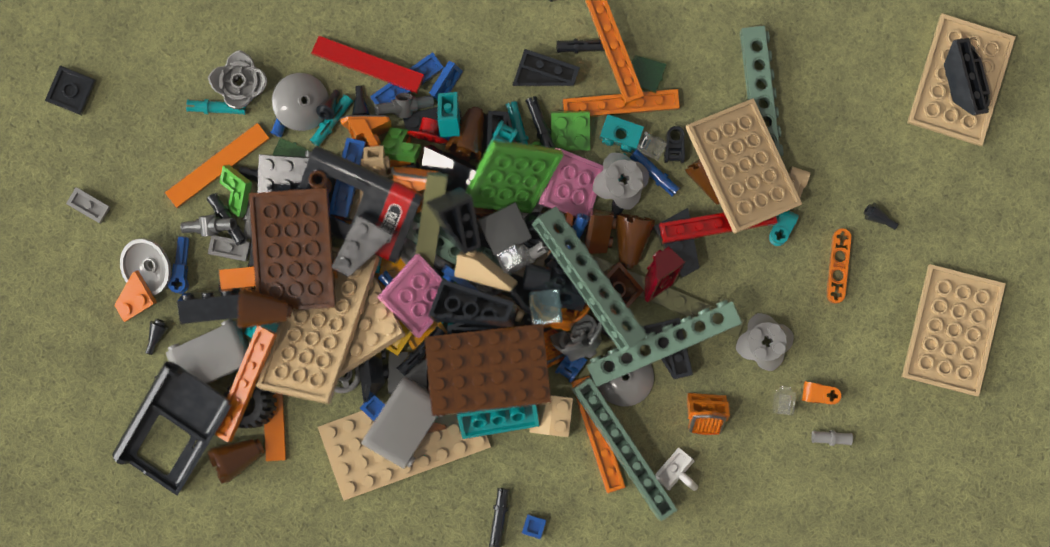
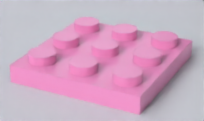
(572, 185)
(412, 295)

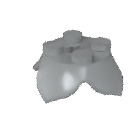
(238, 66)
(608, 186)
(750, 343)

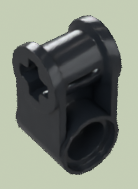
(675, 146)

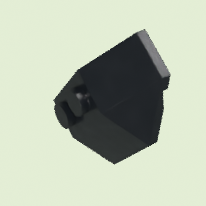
(967, 77)
(373, 375)

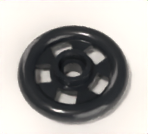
(520, 296)

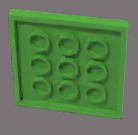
(513, 175)

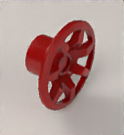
(430, 129)

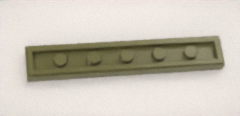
(429, 225)

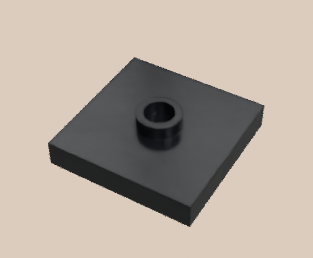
(70, 90)

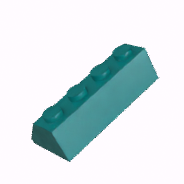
(497, 421)

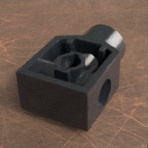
(553, 277)

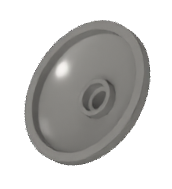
(288, 104)
(139, 256)
(630, 391)

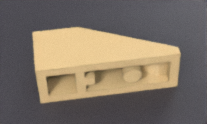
(480, 269)

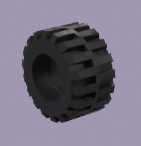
(263, 408)

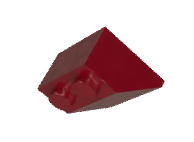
(662, 273)

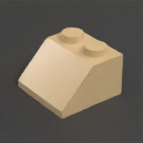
(554, 417)

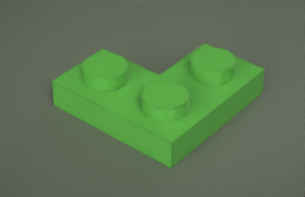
(397, 148)
(239, 187)

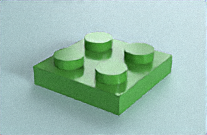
(571, 130)

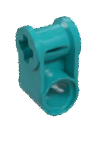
(504, 133)
(785, 224)

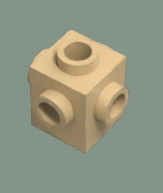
(376, 164)

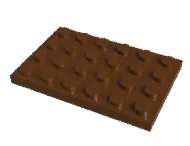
(293, 247)
(487, 370)

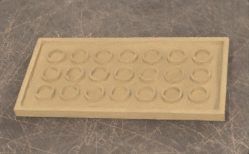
(316, 341)
(363, 470)

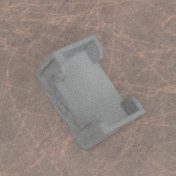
(213, 353)
(401, 424)

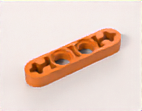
(841, 266)

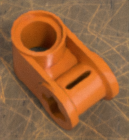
(818, 393)

